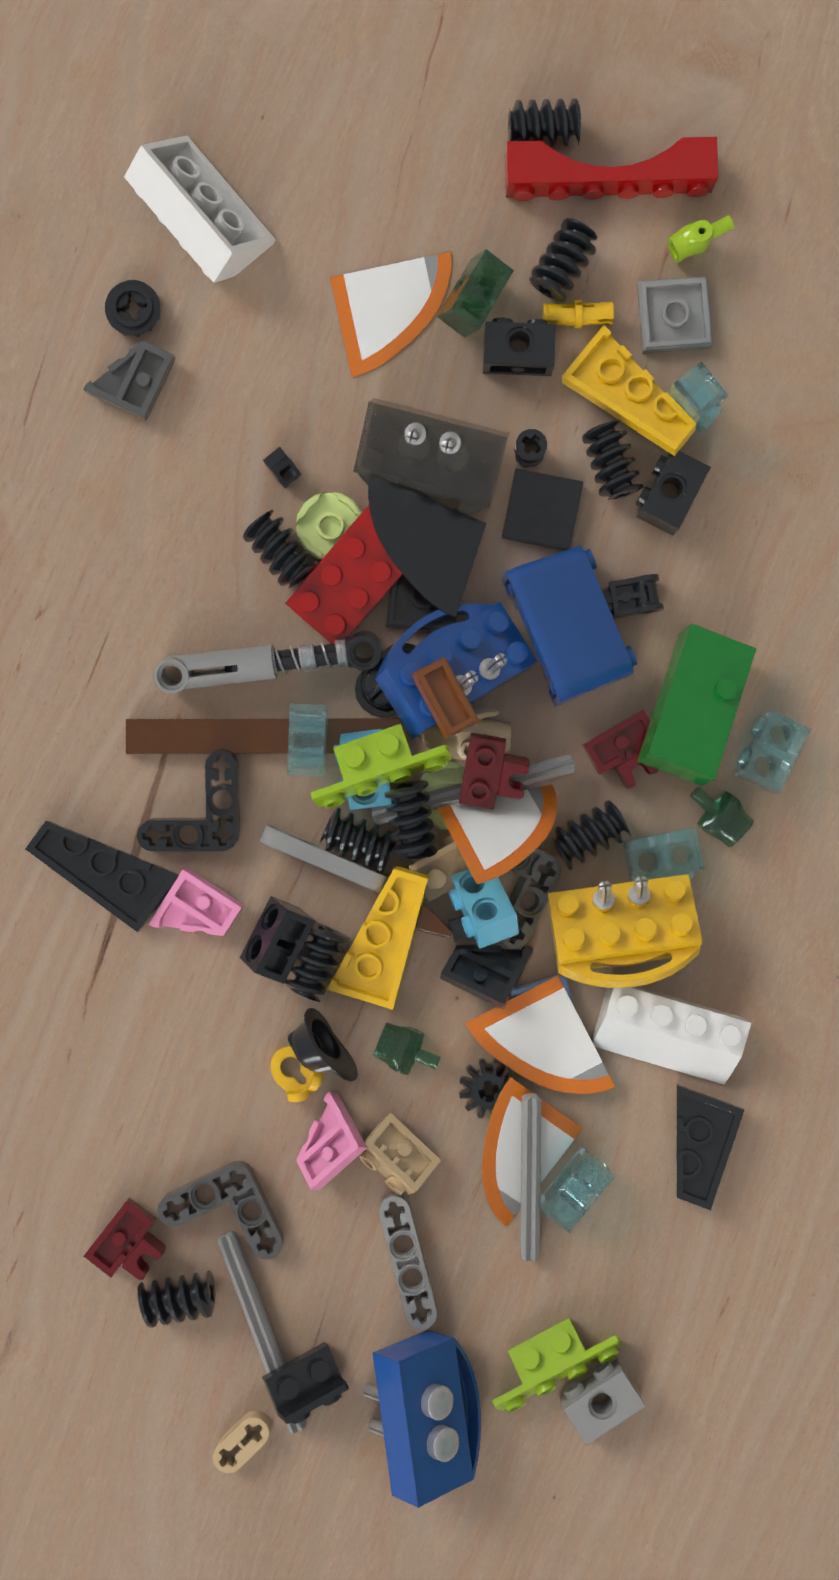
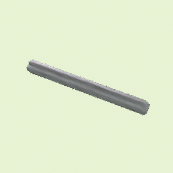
(450, 795)
(253, 1308)

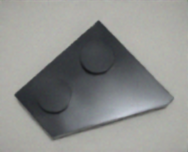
(486, 971)

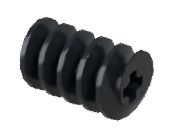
(545, 121)
(561, 259)
(611, 461)
(279, 550)
(412, 820)
(590, 833)
(358, 840)
(316, 961)
(177, 1301)

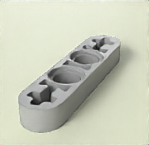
(323, 859)
(408, 1260)

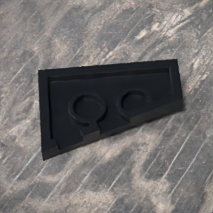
(703, 1144)

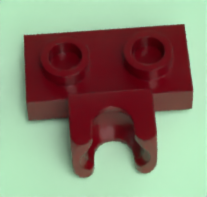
(620, 748)
(490, 772)
(126, 1241)

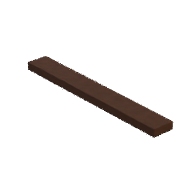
(236, 735)

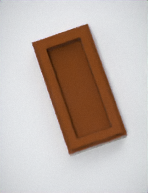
(445, 698)

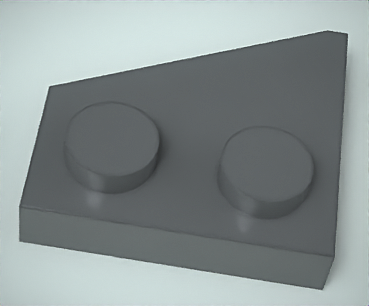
(134, 380)

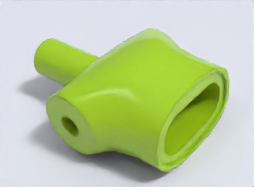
(696, 237)

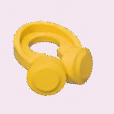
(294, 1090)

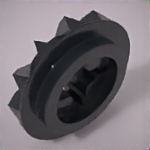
(119, 301)

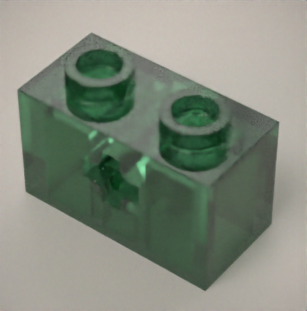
(475, 293)

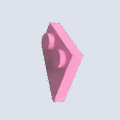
(197, 906)
(330, 1145)

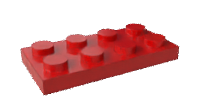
(346, 582)

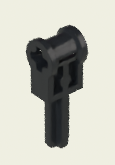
(628, 596)

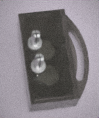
(431, 454)

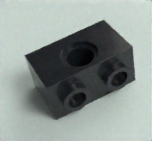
(502, 359)
(687, 476)

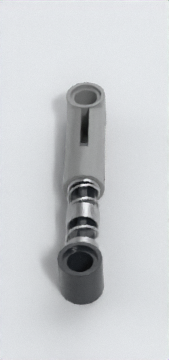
(263, 662)

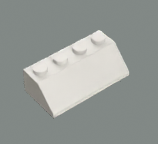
(198, 207)
(671, 1032)

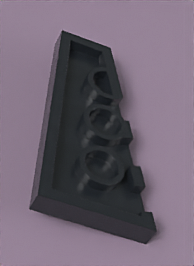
(109, 876)

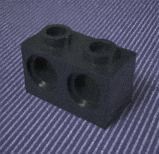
(277, 939)

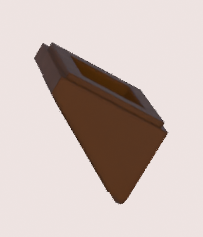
(431, 923)

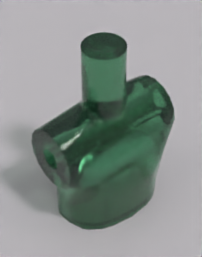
(722, 817)
(402, 1047)

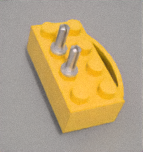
(625, 928)

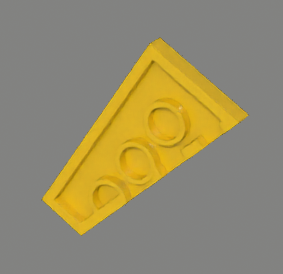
(620, 387)
(382, 946)

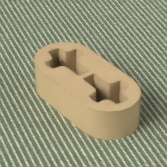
(236, 1436)

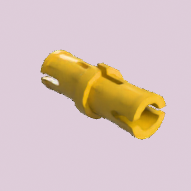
(578, 313)

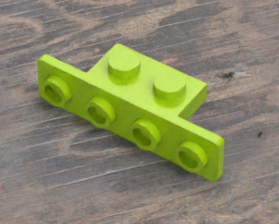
(377, 761)
(551, 1358)

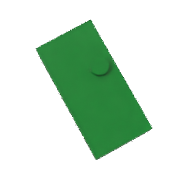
(697, 705)

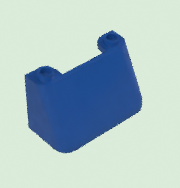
(569, 623)

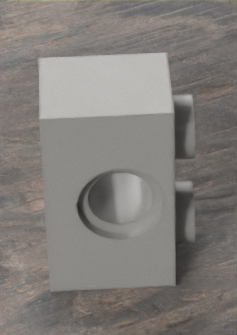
(596, 1419)

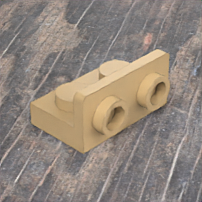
(440, 868)
(398, 1156)

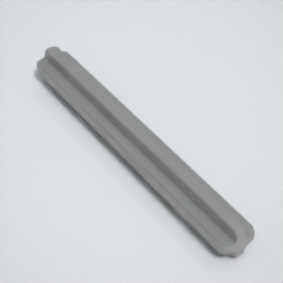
(530, 1177)

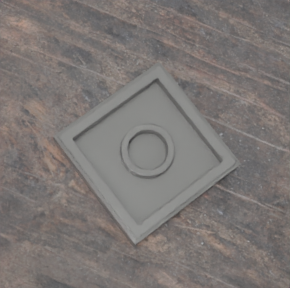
(674, 314)

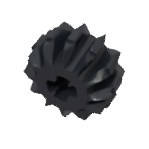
(477, 1083)

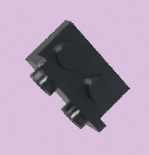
(305, 1384)

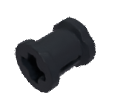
(535, 457)

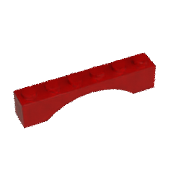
(540, 171)

